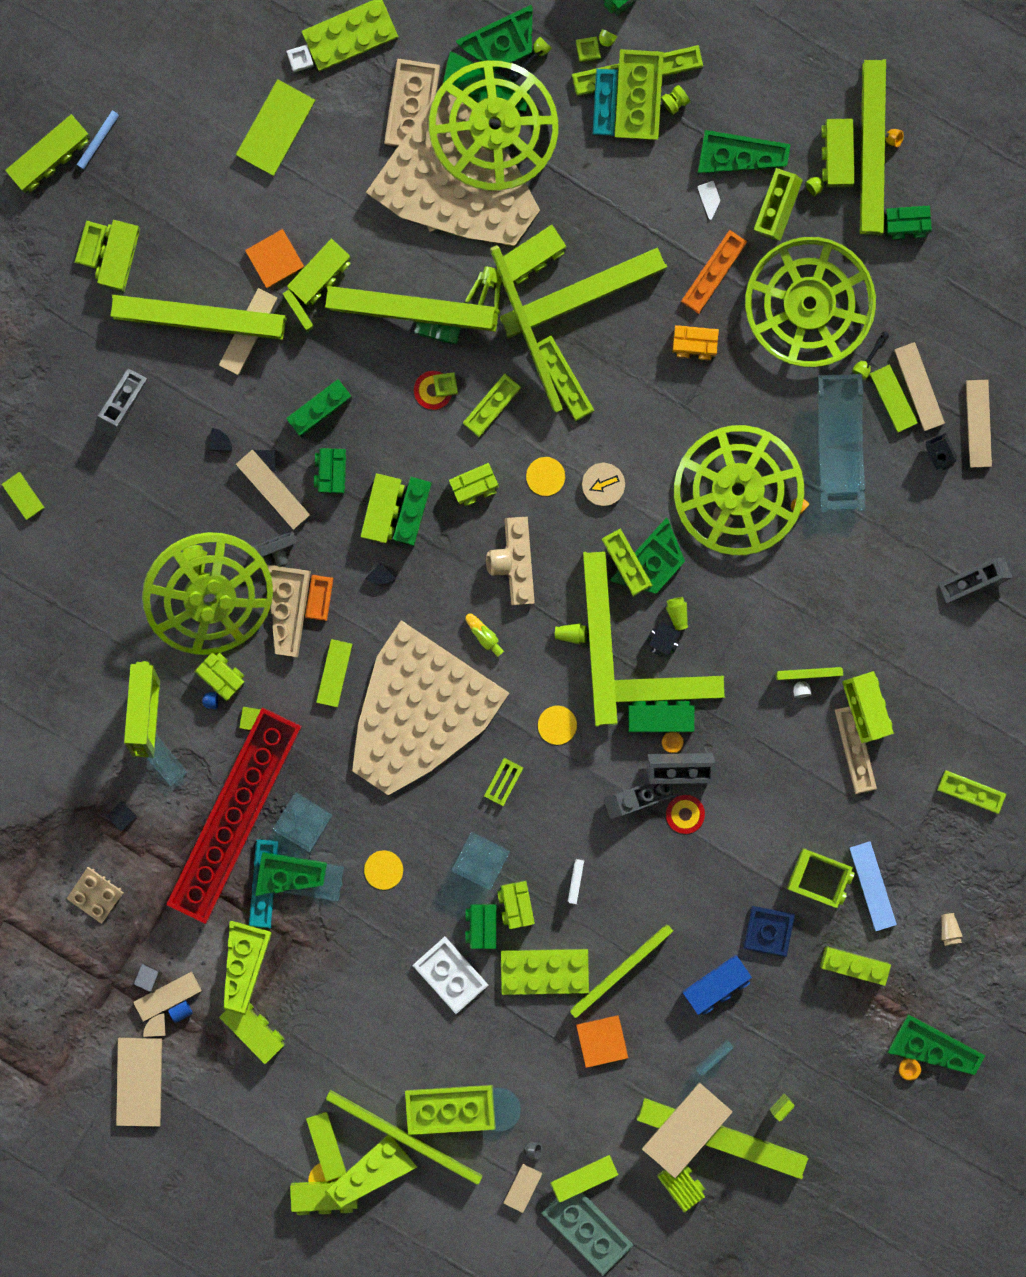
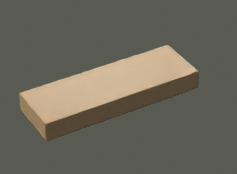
(167, 996)

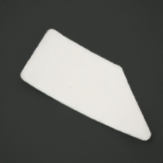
(709, 197)

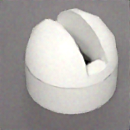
(802, 690)

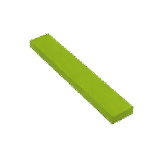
(673, 63)
(669, 688)
(620, 971)

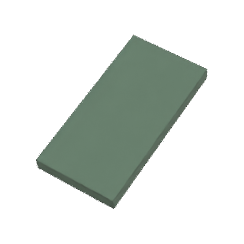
(588, 1231)

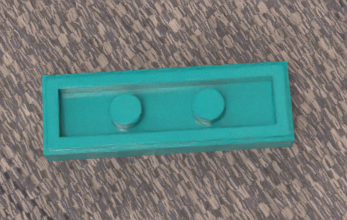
(605, 102)

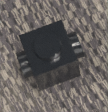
(941, 452)
(663, 640)

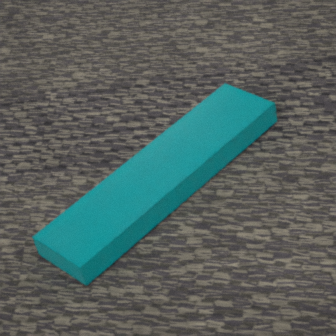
(261, 905)

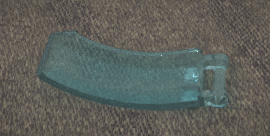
(840, 440)

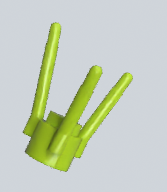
(489, 279)

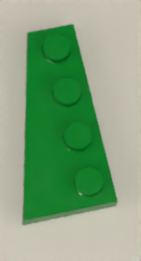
(456, 62)
(734, 153)
(927, 1044)

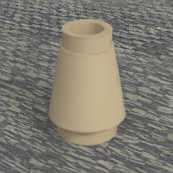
(950, 930)

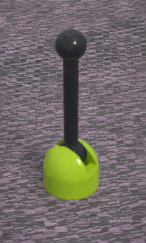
(540, 48)
(863, 366)

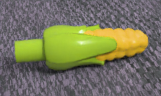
(484, 634)

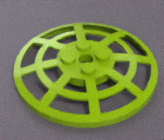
(487, 137)
(818, 290)
(749, 500)
(206, 584)

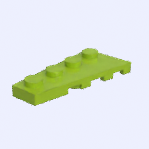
(244, 960)
(372, 1171)

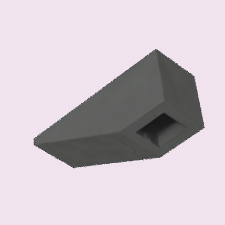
(637, 798)

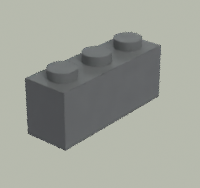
(681, 768)

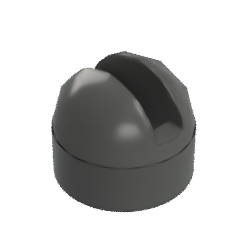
(534, 1150)

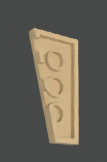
(288, 608)

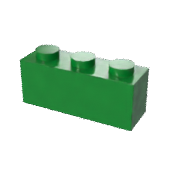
(319, 408)
(412, 511)
(661, 717)

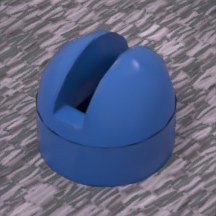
(210, 700)

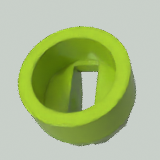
(607, 38)
(814, 185)

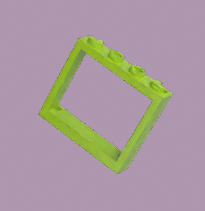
(142, 710)

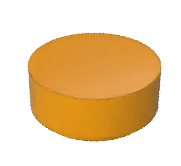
(672, 742)
(909, 1069)

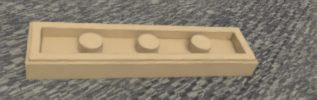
(242, 345)
(919, 386)
(978, 423)
(273, 489)
(855, 752)

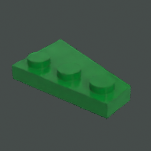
(285, 873)

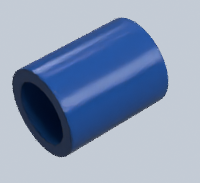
(180, 1011)

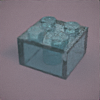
(302, 822)
(480, 860)

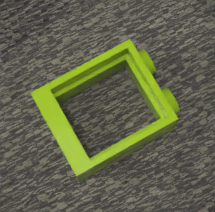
(798, 872)

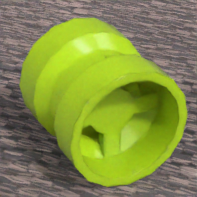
(675, 99)

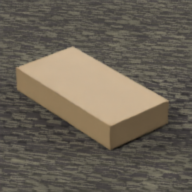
(522, 1188)

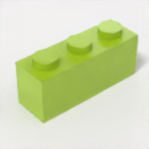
(838, 153)
(778, 204)
(534, 254)
(117, 255)
(320, 273)
(382, 508)
(868, 707)
(855, 965)
(254, 1033)
(311, 1197)

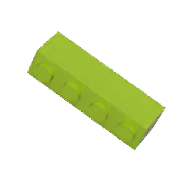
(48, 153)

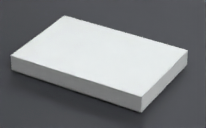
(450, 975)

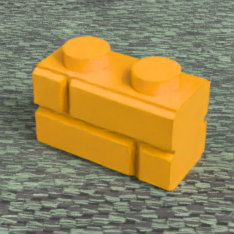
(695, 341)

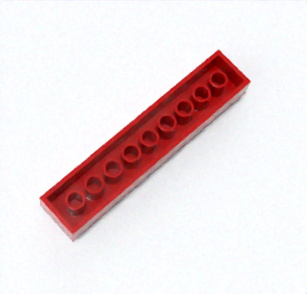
(234, 815)

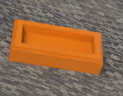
(319, 597)

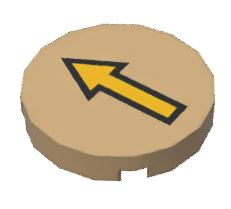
(603, 484)

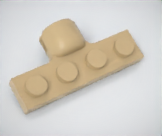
(514, 561)

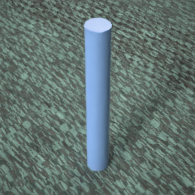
(97, 140)

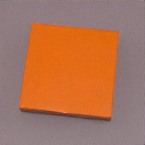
(274, 258)
(602, 1041)

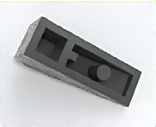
(120, 403)
(976, 580)

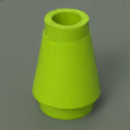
(678, 612)
(572, 633)

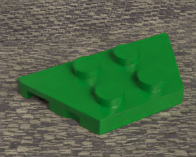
(501, 40)
(658, 557)

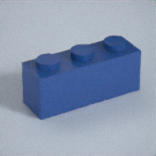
(717, 985)

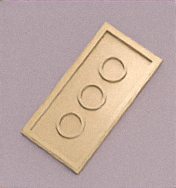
(412, 91)
(139, 1082)
(687, 1130)

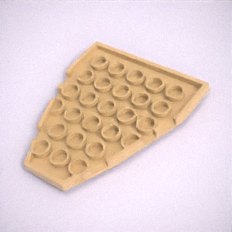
(424, 192)
(419, 710)

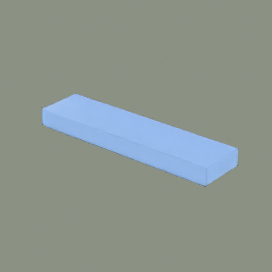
(872, 886)

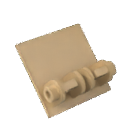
(95, 895)

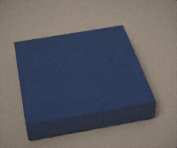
(769, 931)

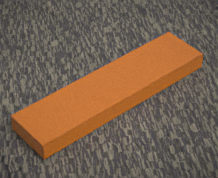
(714, 271)

